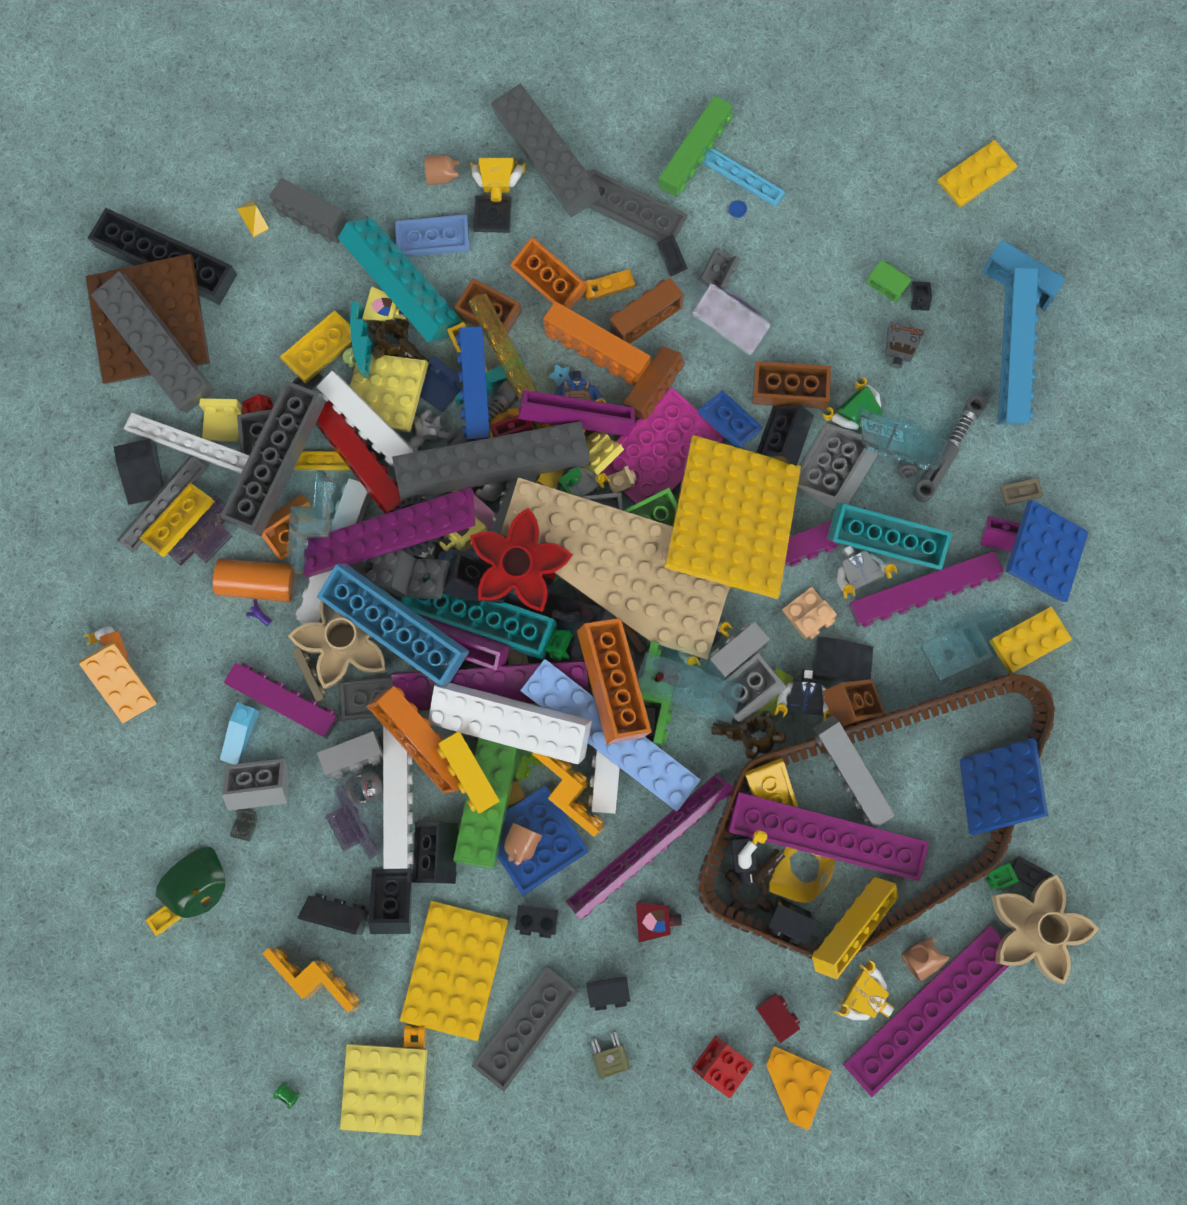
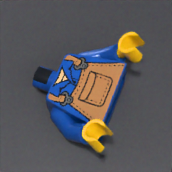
(579, 388)

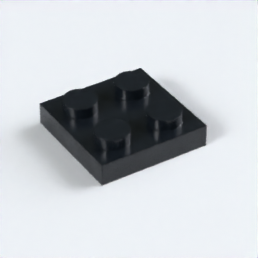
(491, 215)

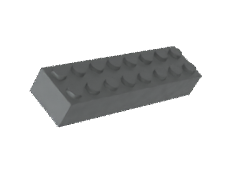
(546, 150)
(152, 342)
(273, 458)

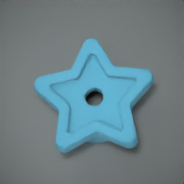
(557, 371)

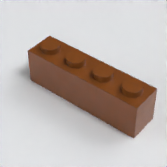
(654, 382)

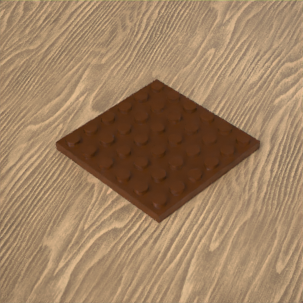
(174, 296)

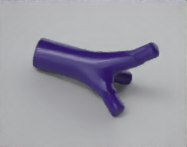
(257, 613)

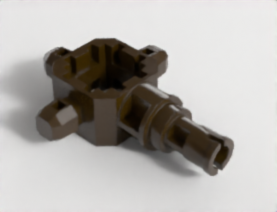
(400, 330)
(743, 733)
(760, 877)

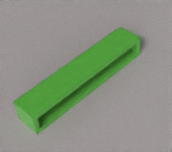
(695, 146)

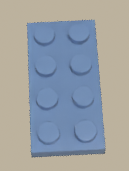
(433, 235)

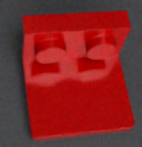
(722, 1067)

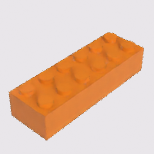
(595, 343)
(613, 681)
(413, 735)

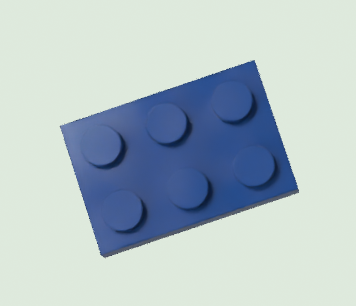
(730, 419)

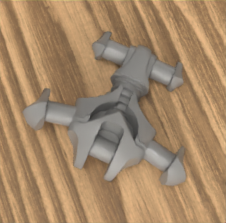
(428, 429)

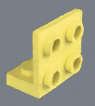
(220, 419)

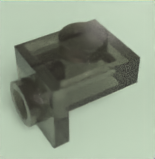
(244, 824)

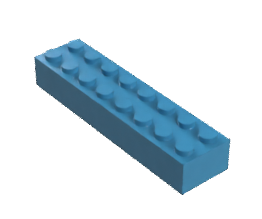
(1018, 346)
(392, 624)

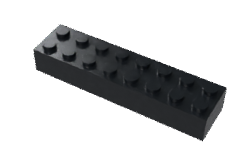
(142, 245)

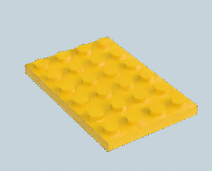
(454, 971)

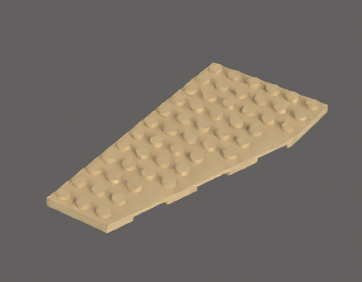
(622, 569)

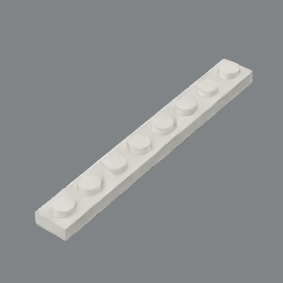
(186, 443)

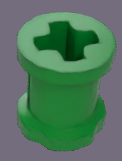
(286, 1095)

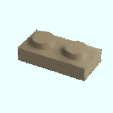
(1021, 491)

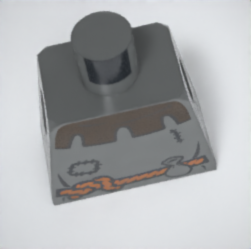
(902, 343)

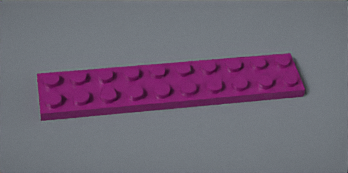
(391, 532)
(503, 682)
(829, 836)
(648, 846)
(927, 1013)

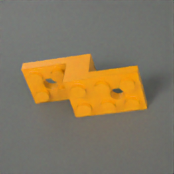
(568, 791)
(312, 978)

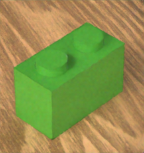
(889, 281)

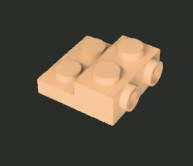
(809, 614)

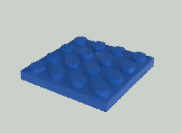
(1047, 551)
(1003, 787)
(556, 849)

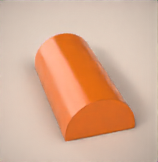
(548, 274)
(253, 580)

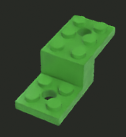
(665, 713)

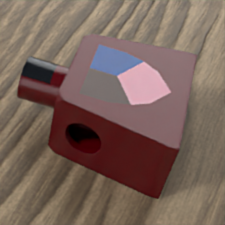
(655, 921)

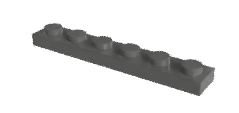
(186, 474)

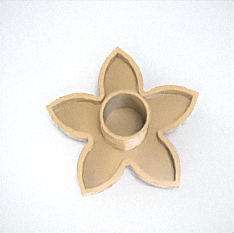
(339, 646)
(1041, 929)

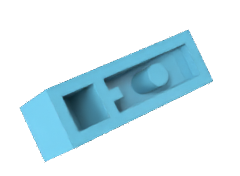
(238, 733)

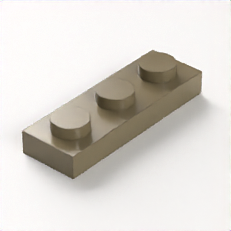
(310, 675)

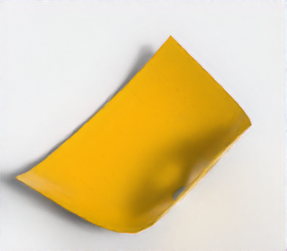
(789, 886)

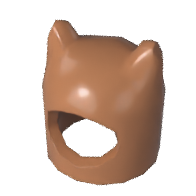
(440, 169)
(521, 843)
(924, 959)

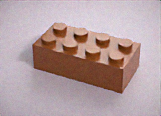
(647, 311)
(791, 384)

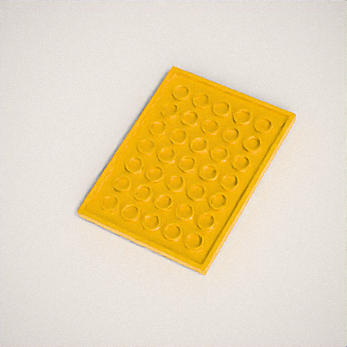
(733, 517)

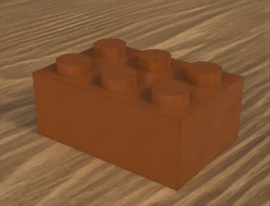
(505, 307)
(854, 702)

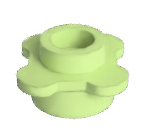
(349, 358)

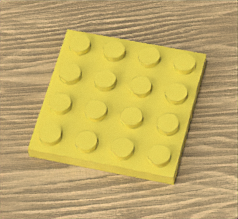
(392, 388)
(384, 1089)

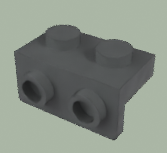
(719, 269)

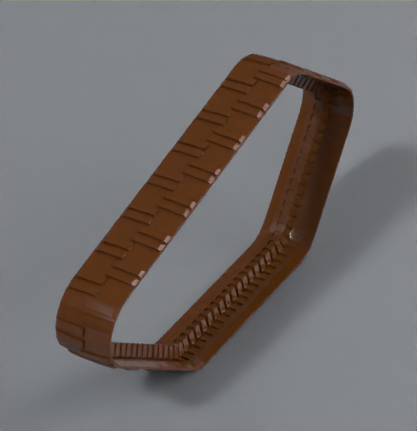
(1012, 684)

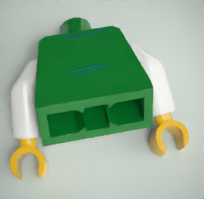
(849, 412)

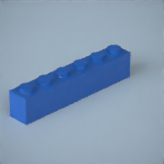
(474, 383)

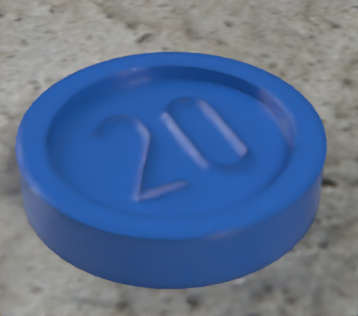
(737, 209)

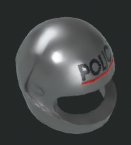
(371, 786)

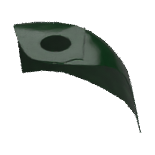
(195, 871)

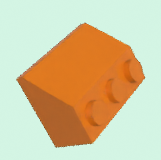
(277, 529)

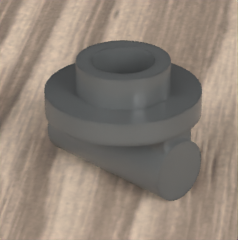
(907, 470)

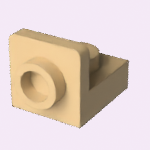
(622, 480)

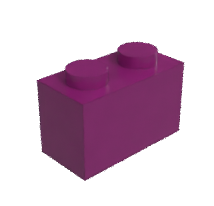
(999, 533)

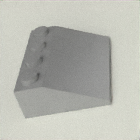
(835, 466)

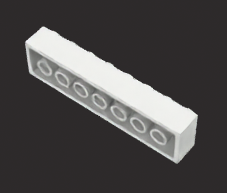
(510, 722)

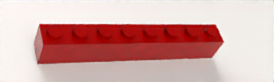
(358, 458)

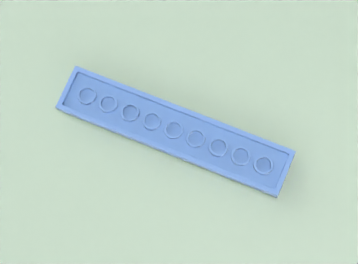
(636, 757)

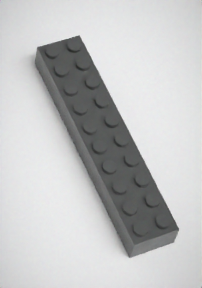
(491, 460)

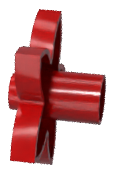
(518, 561)

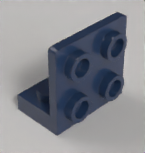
(440, 385)

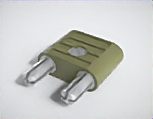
(611, 1060)

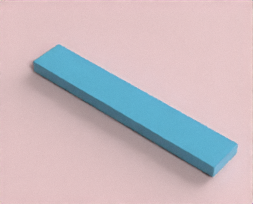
(743, 177)

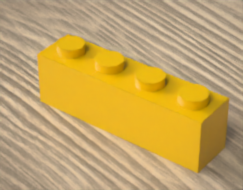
(468, 772)

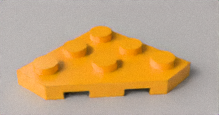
(797, 1084)

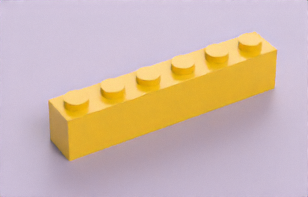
(855, 928)

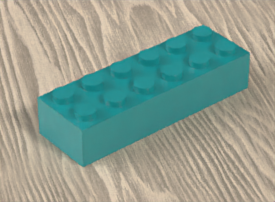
(889, 536)

